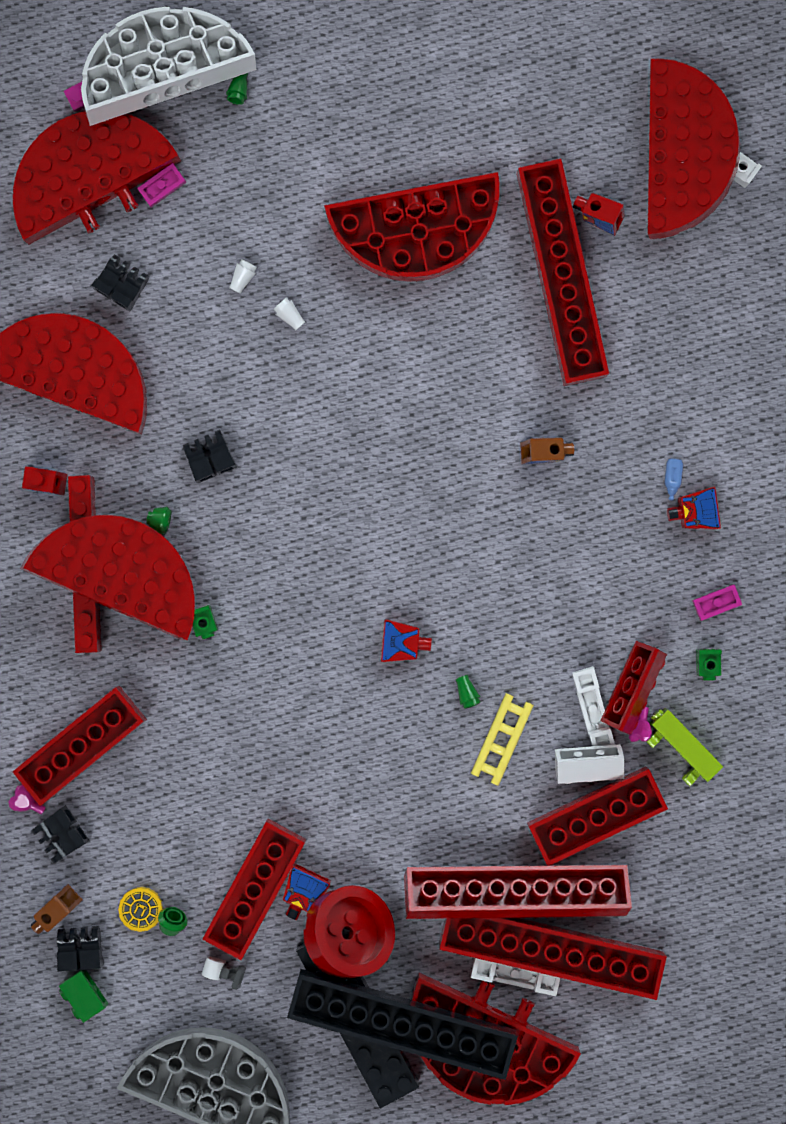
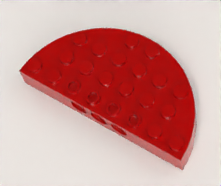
(690, 147)
(418, 229)
(76, 367)
(120, 568)

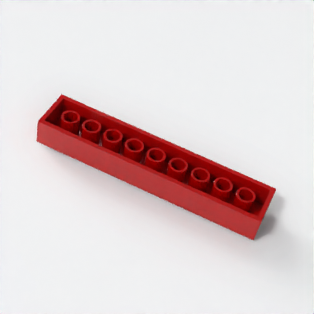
(562, 272)
(517, 891)
(557, 953)

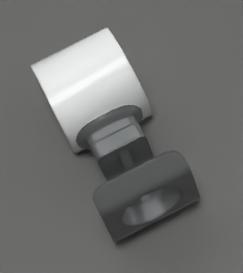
(216, 969)

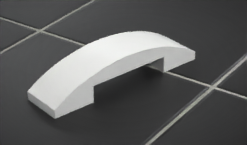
(592, 707)
(510, 975)

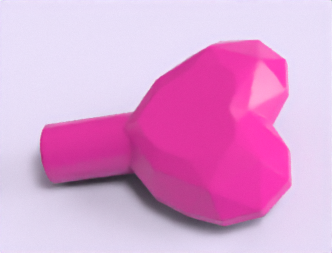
(643, 730)
(24, 801)

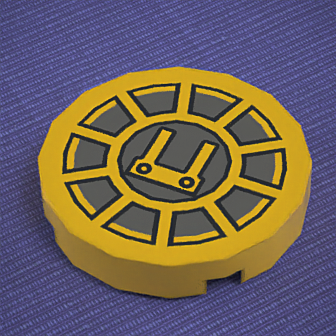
(140, 909)

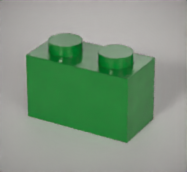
(83, 995)

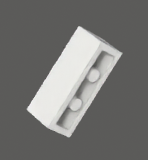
(589, 764)

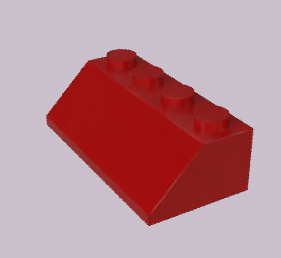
(633, 687)

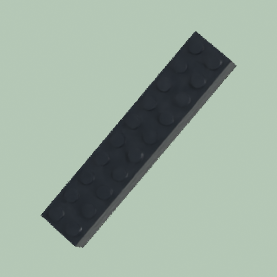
(402, 1024)

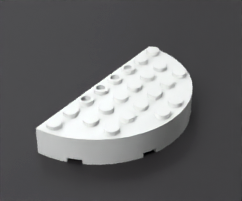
(160, 58)

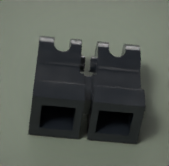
(121, 293)
(219, 459)
(60, 824)
(72, 958)

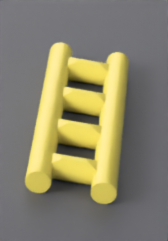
(489, 744)

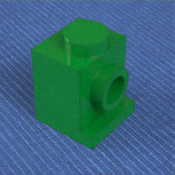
(207, 614)
(704, 656)

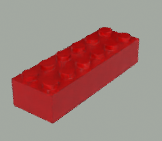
(79, 745)
(597, 816)
(254, 889)

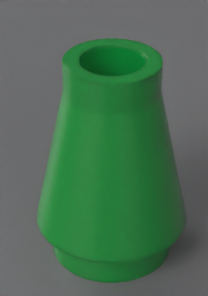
(237, 90)
(467, 693)

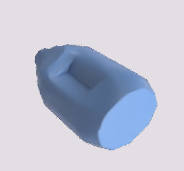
(673, 476)

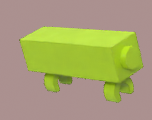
(685, 744)

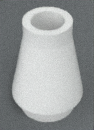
(242, 275)
(287, 312)

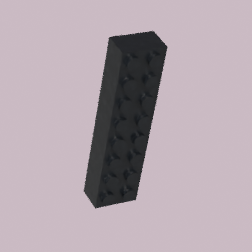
(382, 1067)

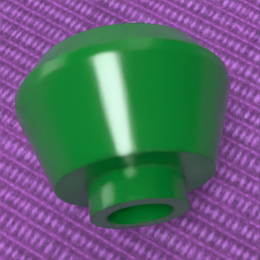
(159, 519)
(172, 921)

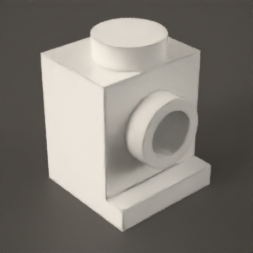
(745, 176)

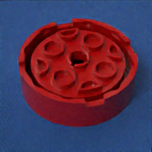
(369, 938)

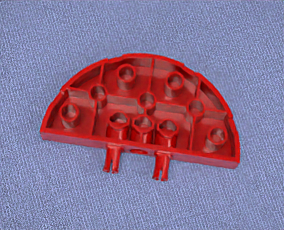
(83, 167)
(537, 1059)

